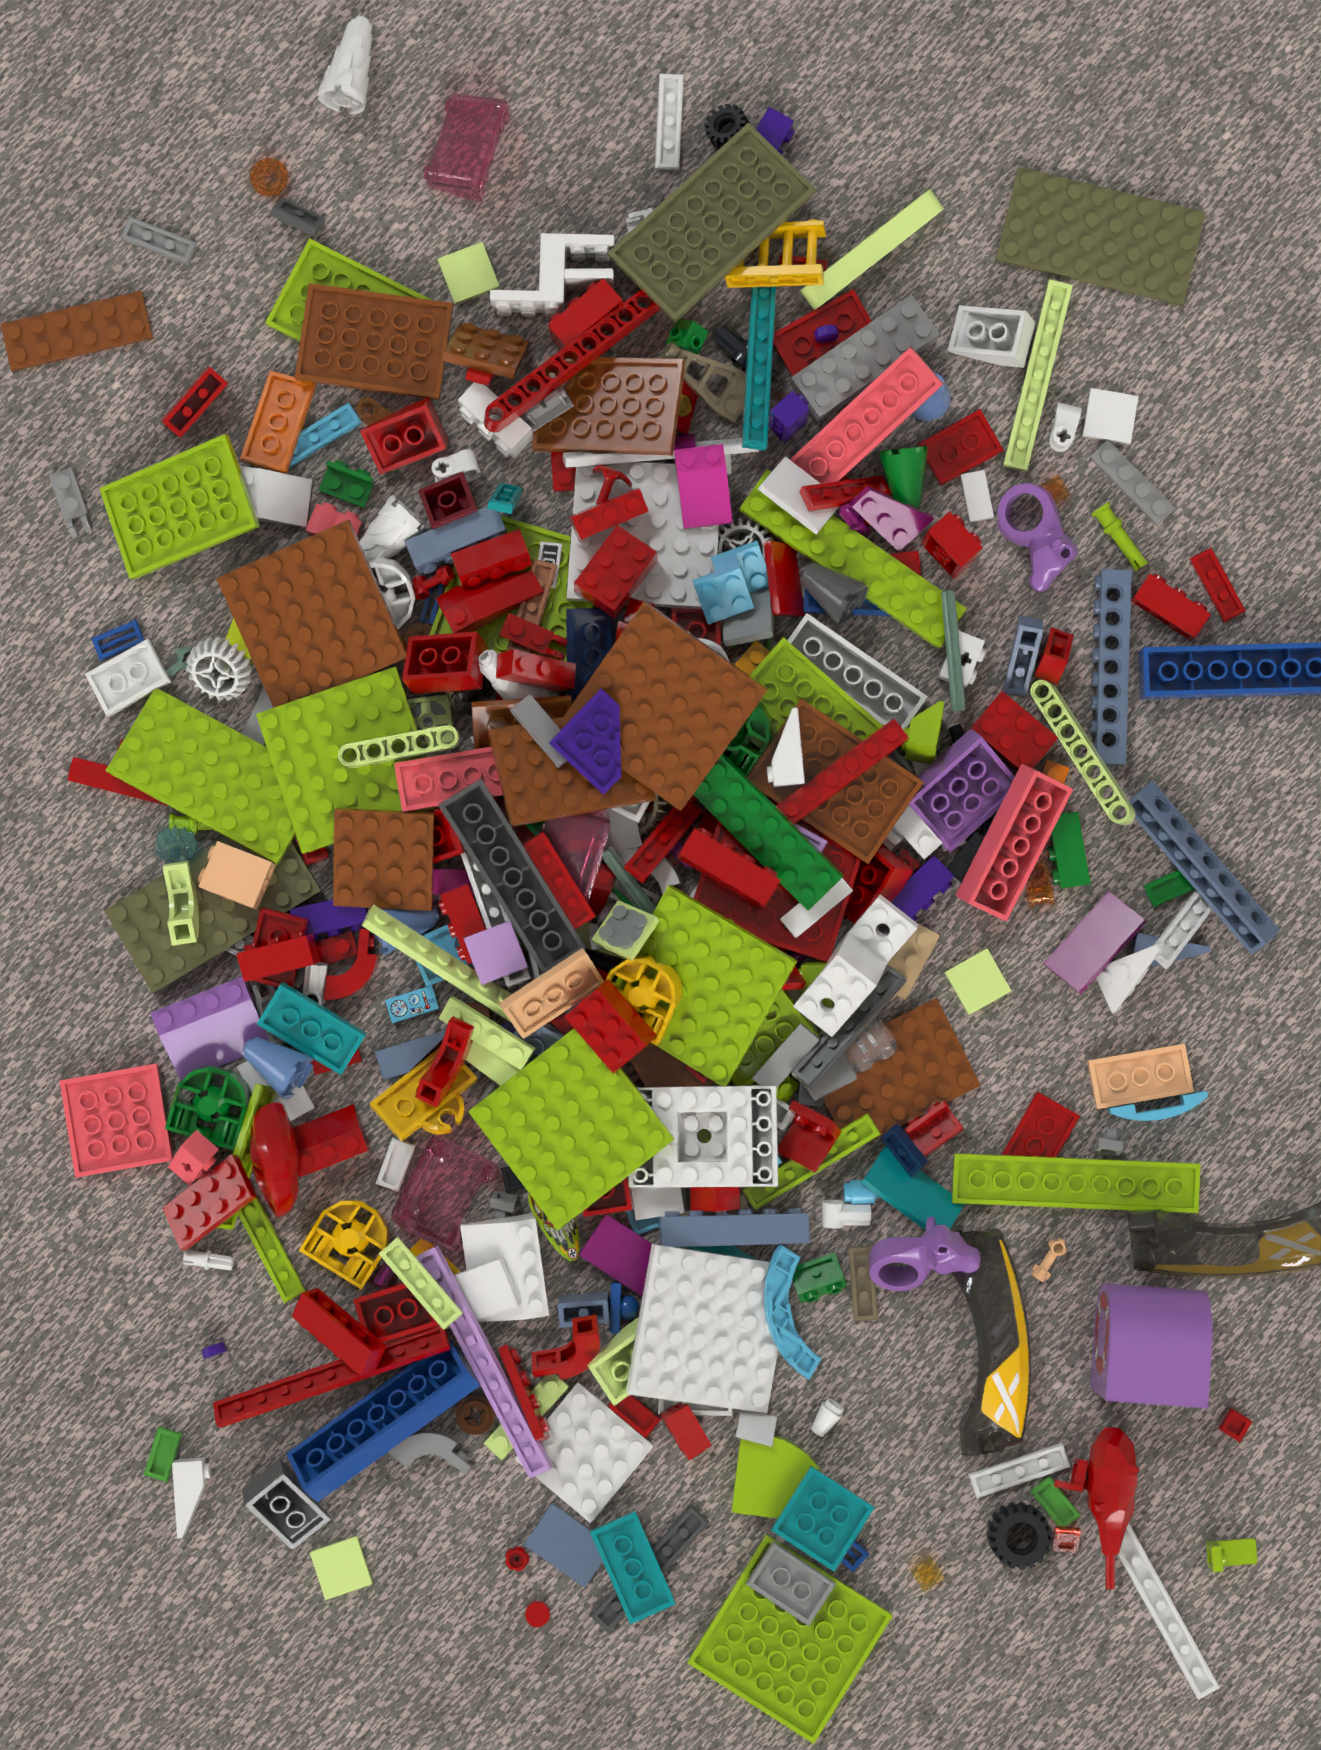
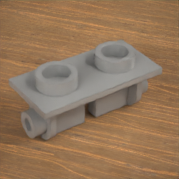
(548, 409)

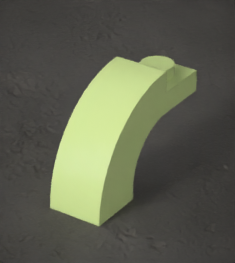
(183, 903)

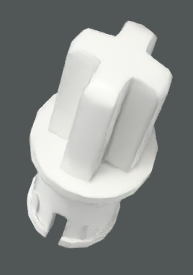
(207, 1260)

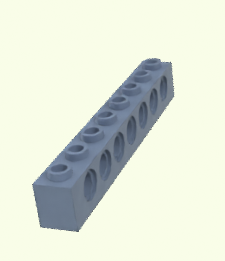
(1120, 583)
(1202, 868)

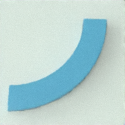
(779, 1313)

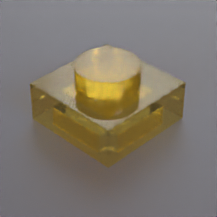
(926, 1573)

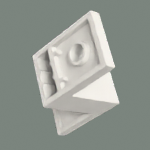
(552, 289)
(855, 965)

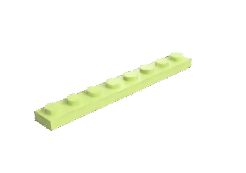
(1037, 375)
(435, 959)

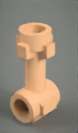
(1056, 1248)

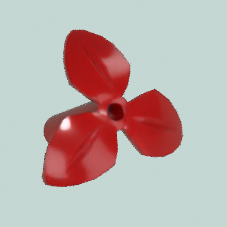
(610, 476)

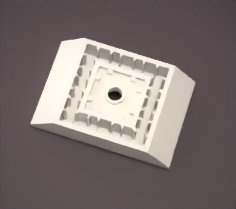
(741, 1143)

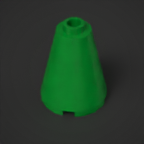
(905, 473)

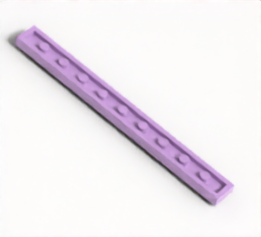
(488, 1369)

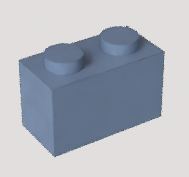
(583, 1305)

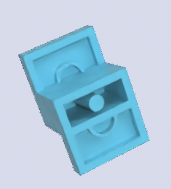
(728, 588)

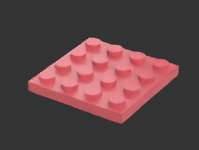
(116, 1120)

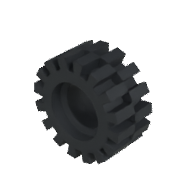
(720, 119)

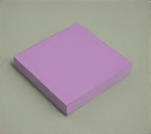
(495, 952)

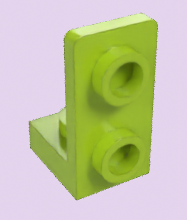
(1230, 1553)

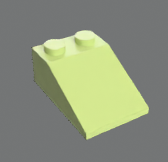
(613, 1363)

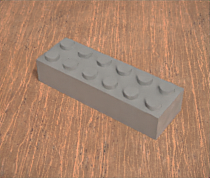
(863, 357)

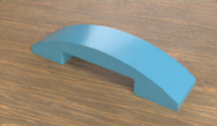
(1187, 1102)

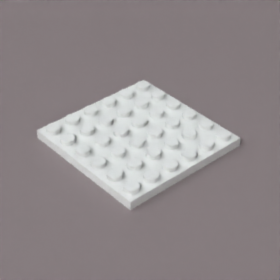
(680, 551)
(703, 1331)

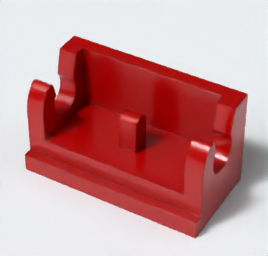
(685, 1430)

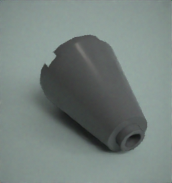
(833, 591)

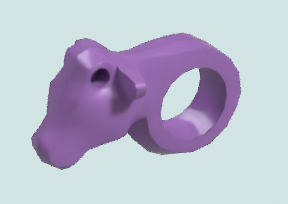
(1048, 545)
(936, 1250)

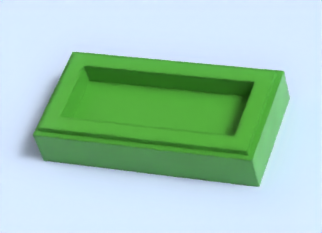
(163, 1454)
(1055, 1502)

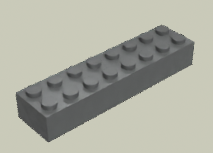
(511, 875)

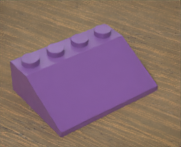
(961, 789)
(209, 1026)

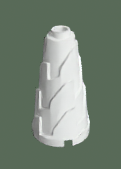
(347, 76)
(390, 530)
(507, 689)

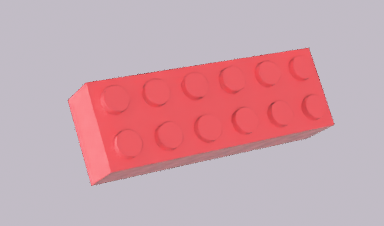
(1014, 842)

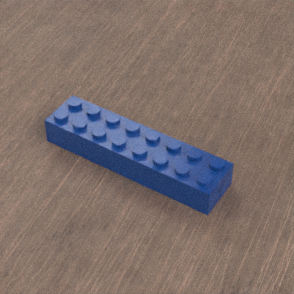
(1230, 671)
(381, 1421)

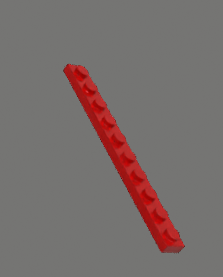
(326, 1378)

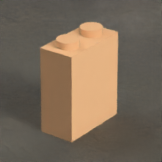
(236, 875)

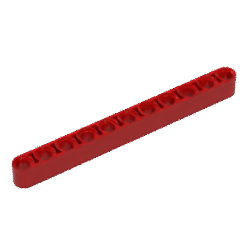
(564, 370)

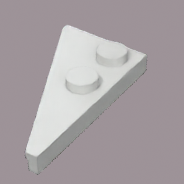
(1122, 975)

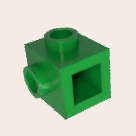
(687, 335)

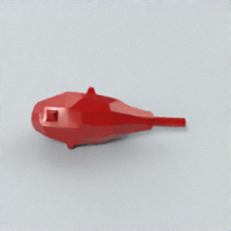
(1111, 1491)

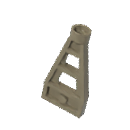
(732, 398)

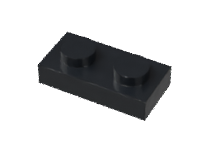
(964, 858)

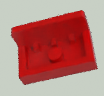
(933, 1128)

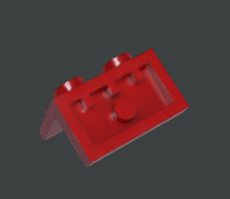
(808, 1137)

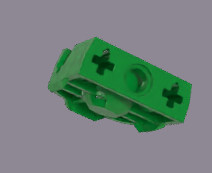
(760, 726)
(185, 1113)

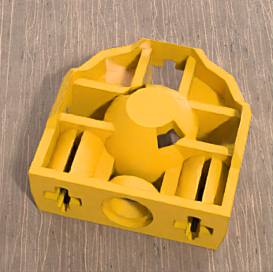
(665, 987)
(357, 1236)

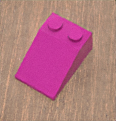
(703, 486)

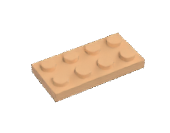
(552, 993)
(1140, 1076)

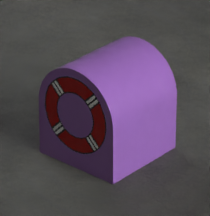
(1152, 1345)

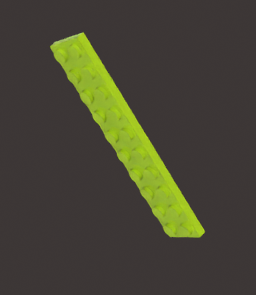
(890, 582)
(1075, 1182)

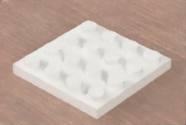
(589, 1452)

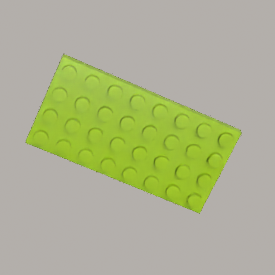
(206, 774)

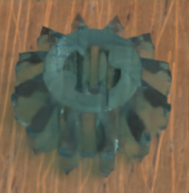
(175, 845)

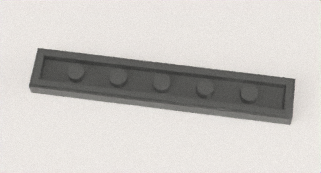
(830, 1048)
(666, 1551)

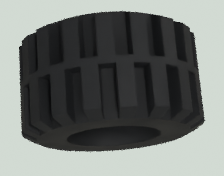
(1004, 1520)

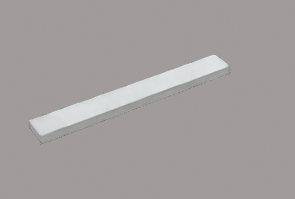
(576, 459)
(1166, 1616)

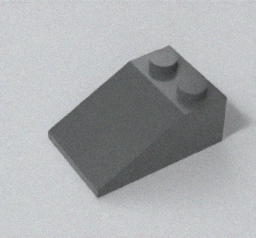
(284, 1505)

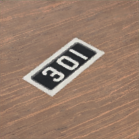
(550, 553)

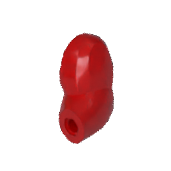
(275, 1157)

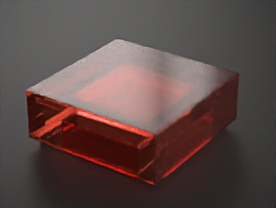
(1066, 1539)

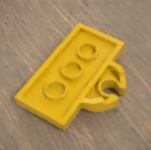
(406, 1113)

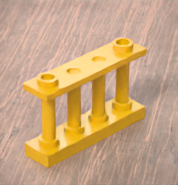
(786, 273)

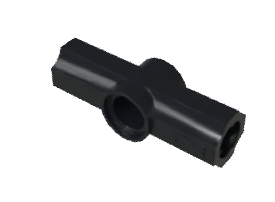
(736, 347)

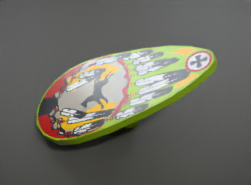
(564, 1240)

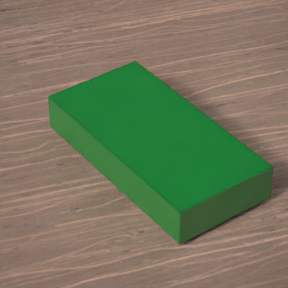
(1167, 888)

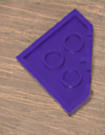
(593, 741)

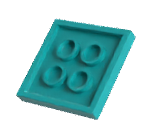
(822, 1518)

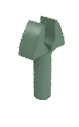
(179, 664)

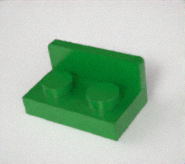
(347, 484)
(818, 1278)

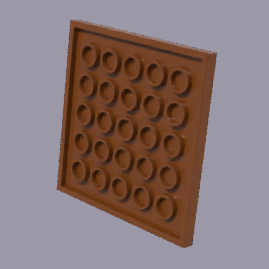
(312, 615)
(674, 703)

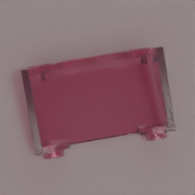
(467, 145)
(580, 845)
(441, 1191)

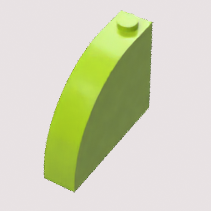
(768, 1476)

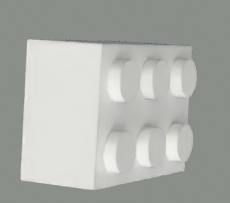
(509, 440)

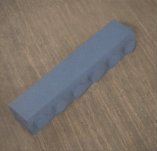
(734, 1229)

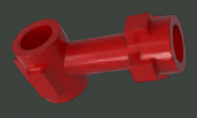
(422, 585)

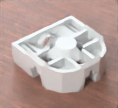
(391, 575)

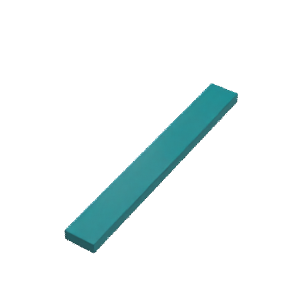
(758, 368)

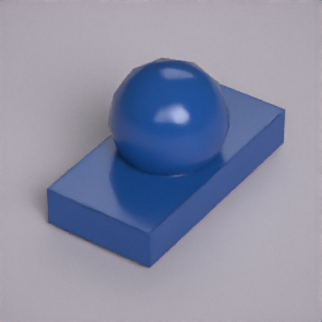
(624, 1307)

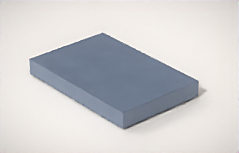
(565, 1545)

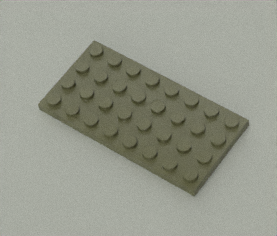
(711, 222)
(1100, 236)
(222, 922)

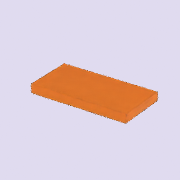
(277, 422)

